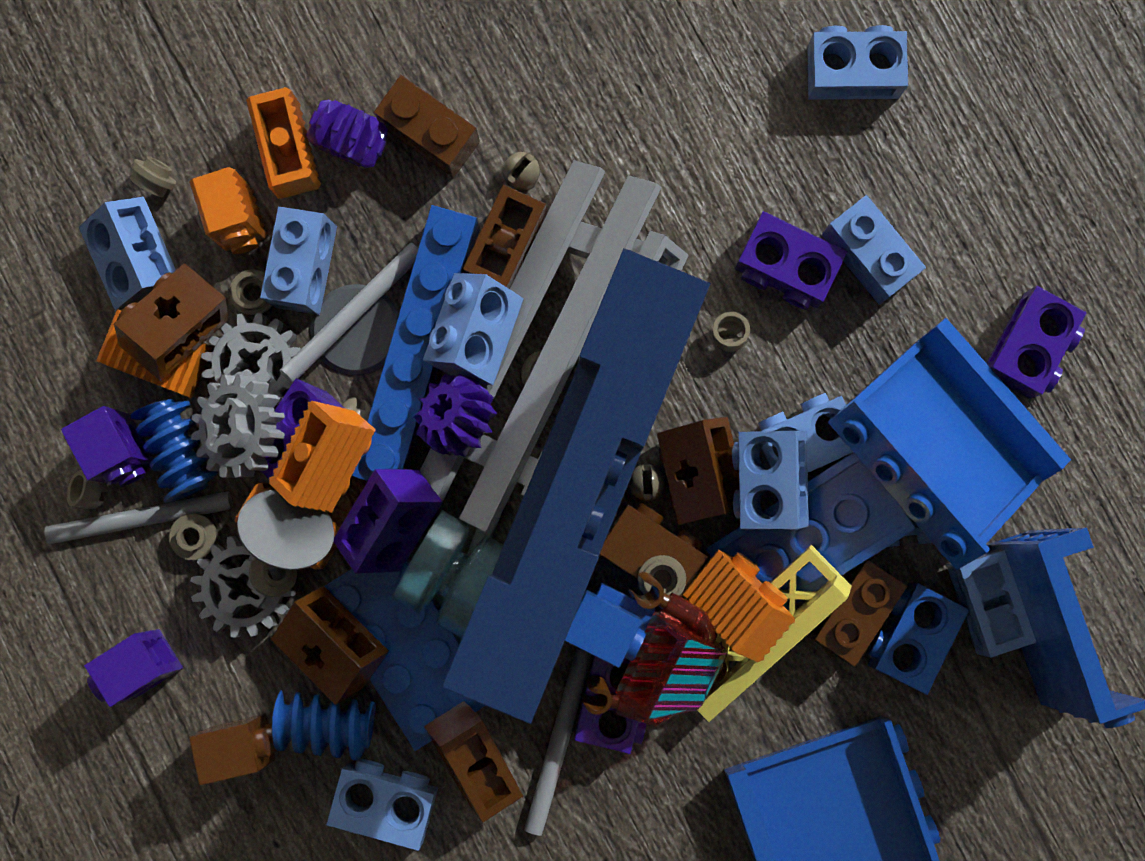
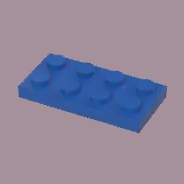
(848, 524)
(418, 652)

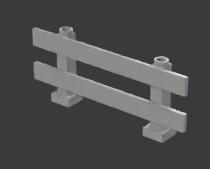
(561, 232)

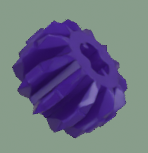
(347, 133)
(455, 415)

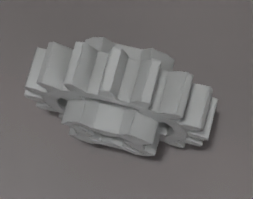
(268, 351)
(237, 426)
(231, 603)

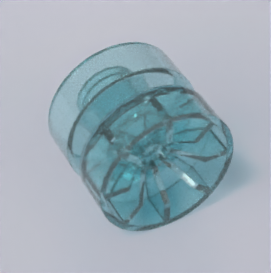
(449, 572)

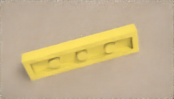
(807, 617)

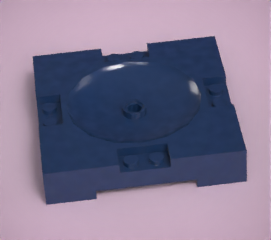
(577, 486)

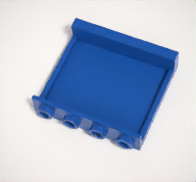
(949, 442)
(1064, 656)
(835, 799)

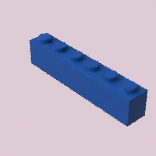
(405, 376)

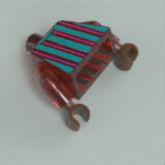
(671, 667)

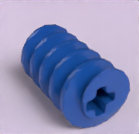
(174, 447)
(322, 726)

